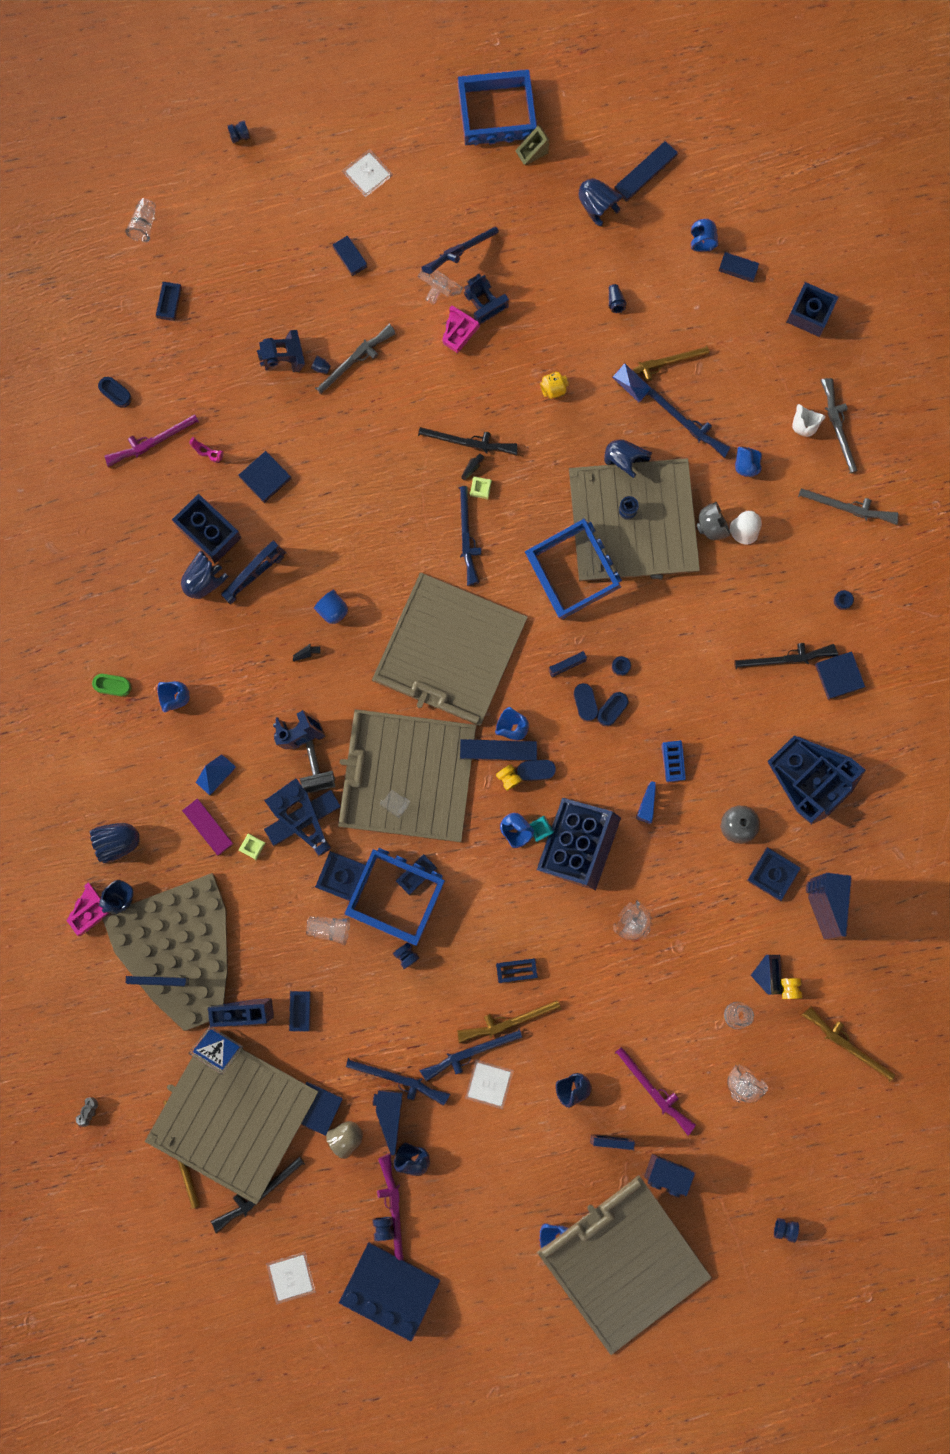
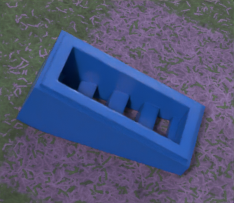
(673, 744)
(646, 808)

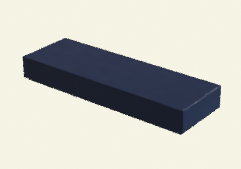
(165, 981)

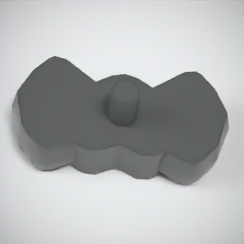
(87, 1112)

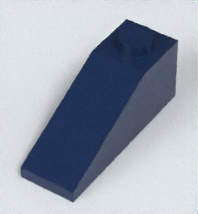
(241, 1013)
(388, 1112)

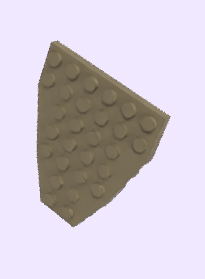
(177, 937)

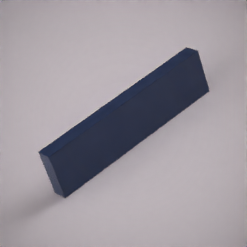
(645, 171)
(498, 750)
(322, 806)

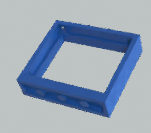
(491, 82)
(574, 529)
(400, 862)

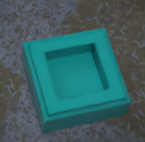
(541, 828)

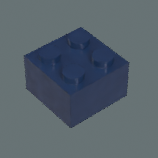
(812, 309)
(669, 1175)

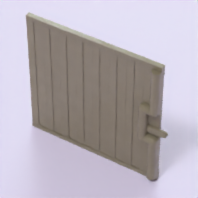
(651, 543)
(449, 649)
(417, 762)
(232, 1122)
(624, 1264)

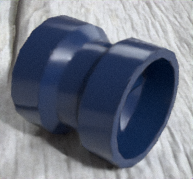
(238, 131)
(628, 511)
(406, 955)
(383, 1228)
(786, 1230)

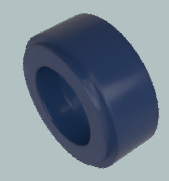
(843, 600)
(621, 666)

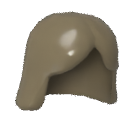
(344, 1139)

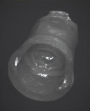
(141, 221)
(329, 928)
(731, 1015)

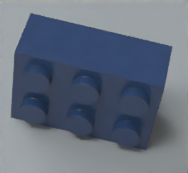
(206, 528)

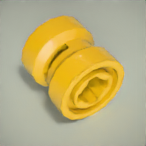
(509, 777)
(791, 988)

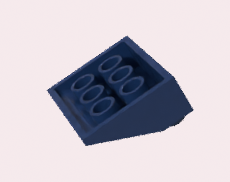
(579, 843)
(830, 903)
(389, 1291)

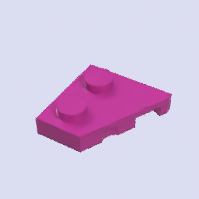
(458, 329)
(86, 911)

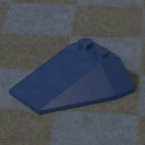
(814, 777)

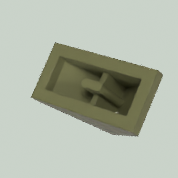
(534, 146)

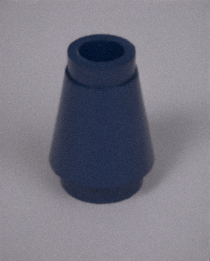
(616, 299)

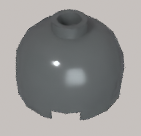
(713, 523)
(732, 824)

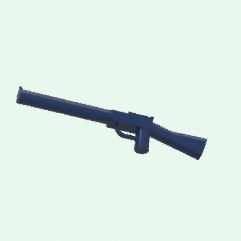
(453, 253)
(699, 434)
(467, 552)
(429, 1072)
(438, 1096)

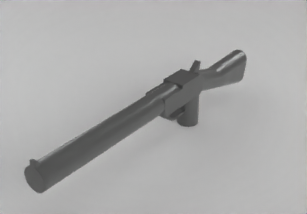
(365, 347)
(833, 411)
(862, 512)

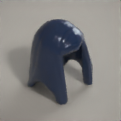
(597, 198)
(624, 454)
(199, 577)
(114, 841)

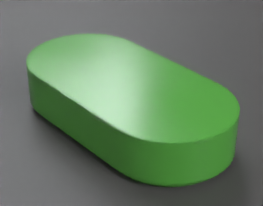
(111, 685)

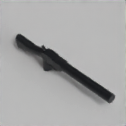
(483, 445)
(801, 657)
(220, 1222)

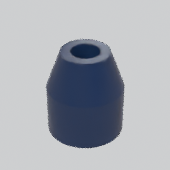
(321, 365)

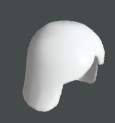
(806, 417)
(746, 527)

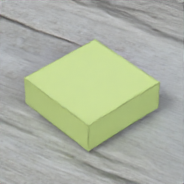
(480, 487)
(252, 846)

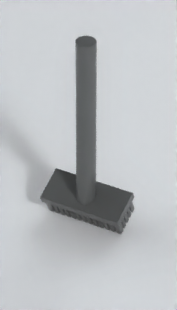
(318, 780)

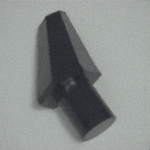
(472, 466)
(306, 652)

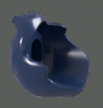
(116, 897)

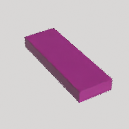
(207, 827)

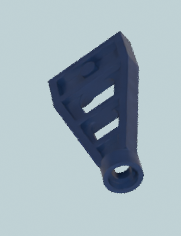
(271, 553)
(284, 799)

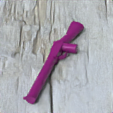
(138, 449)
(665, 1105)
(393, 1194)

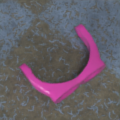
(197, 446)

